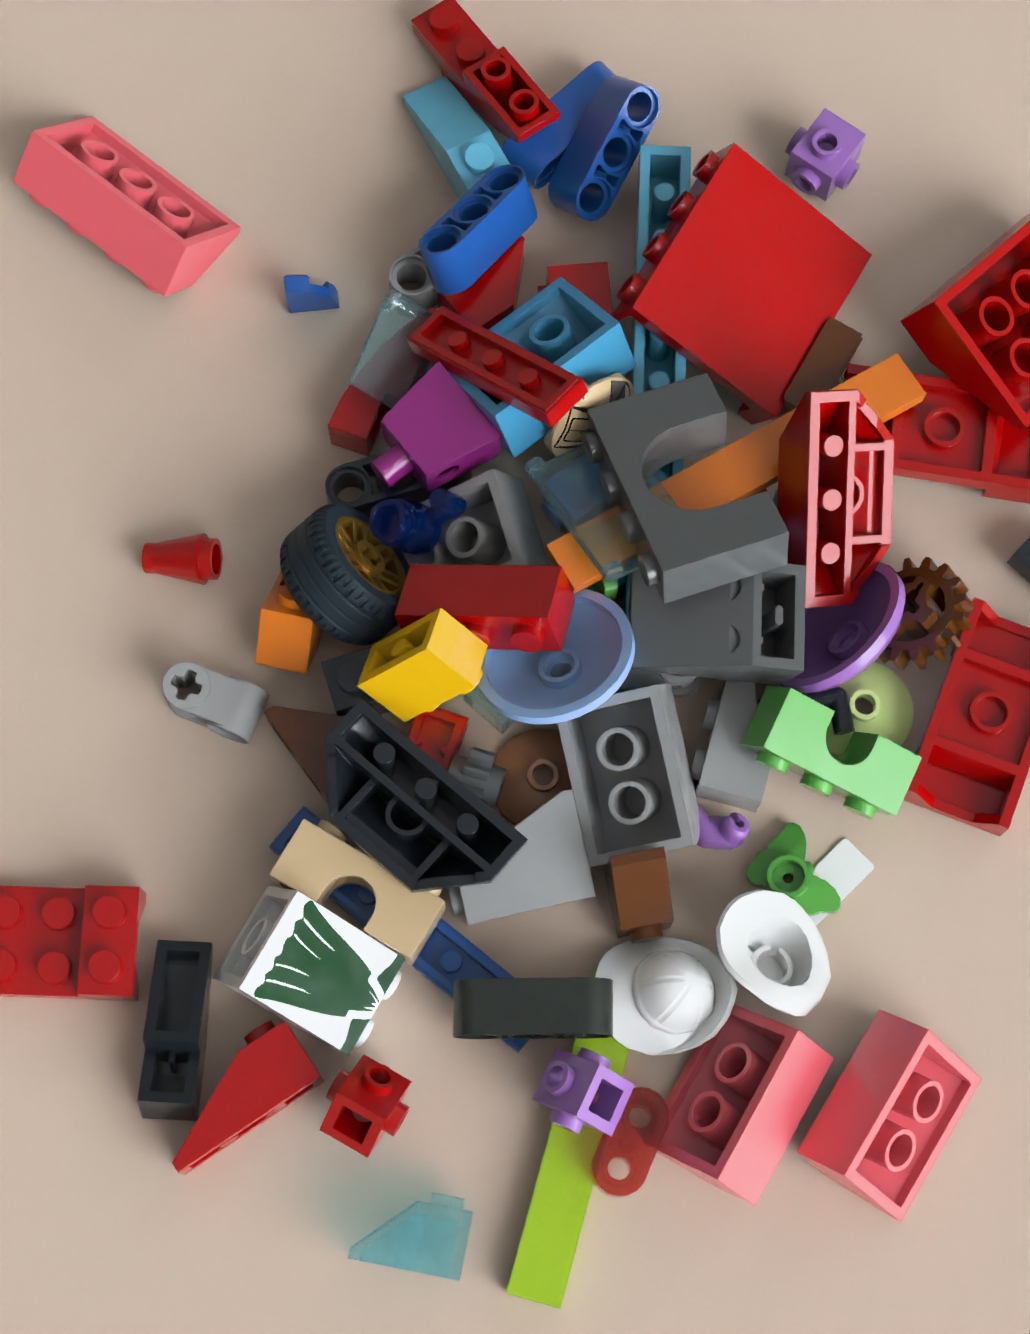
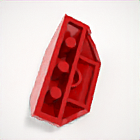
(835, 493)

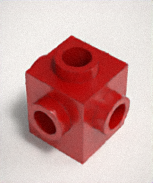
(365, 1105)

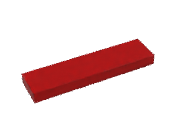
(498, 366)

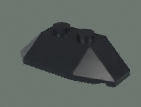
(410, 808)

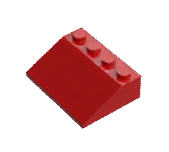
(981, 326)

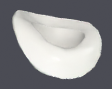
(774, 950)
(667, 994)

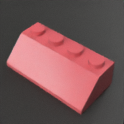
(124, 203)

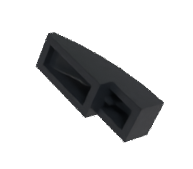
(176, 1031)

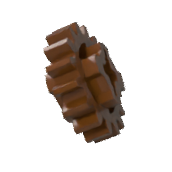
(923, 625)

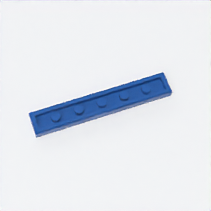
(446, 953)

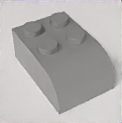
(631, 775)

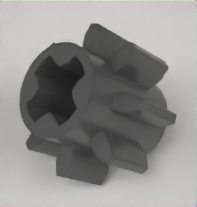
(479, 774)

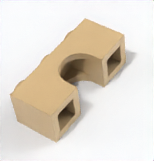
(321, 861)

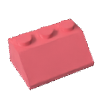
(742, 1102)
(890, 1113)

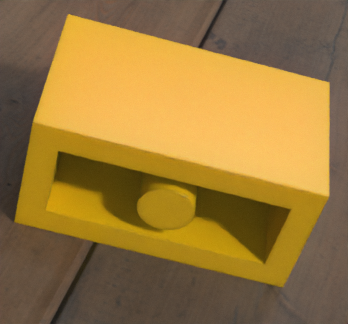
(423, 665)

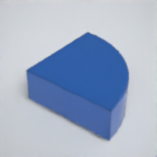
(306, 297)

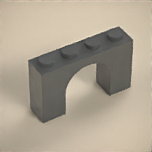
(678, 546)

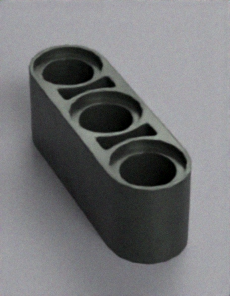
(533, 1008)

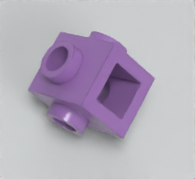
(824, 155)
(583, 1092)

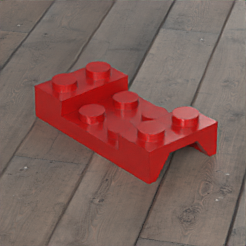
(958, 441)
(979, 727)
(70, 942)

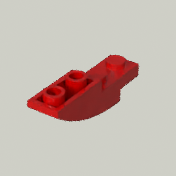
(482, 73)

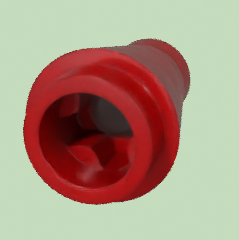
(185, 558)

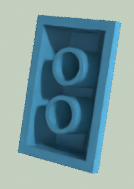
(565, 331)

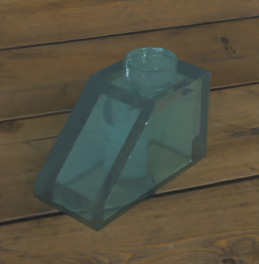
(421, 1238)

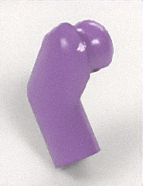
(722, 831)

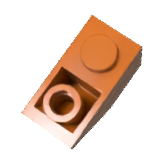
(285, 632)

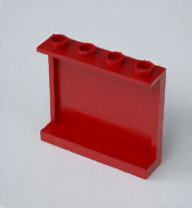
(743, 279)

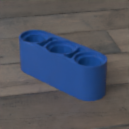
(604, 147)
(544, 149)
(478, 229)

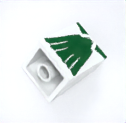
(310, 968)

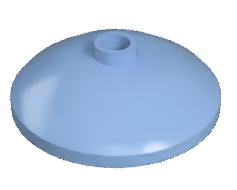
(567, 682)

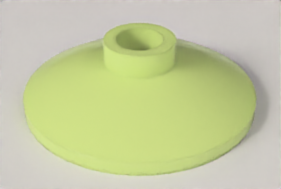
(891, 707)

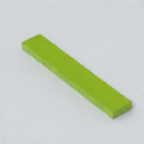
(560, 1200)

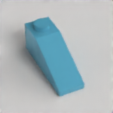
(454, 134)

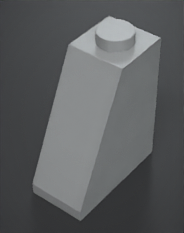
(542, 874)

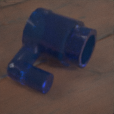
(414, 525)

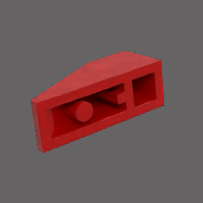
(254, 1088)

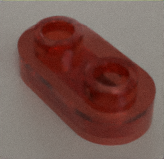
(631, 1144)

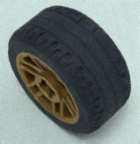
(343, 574)

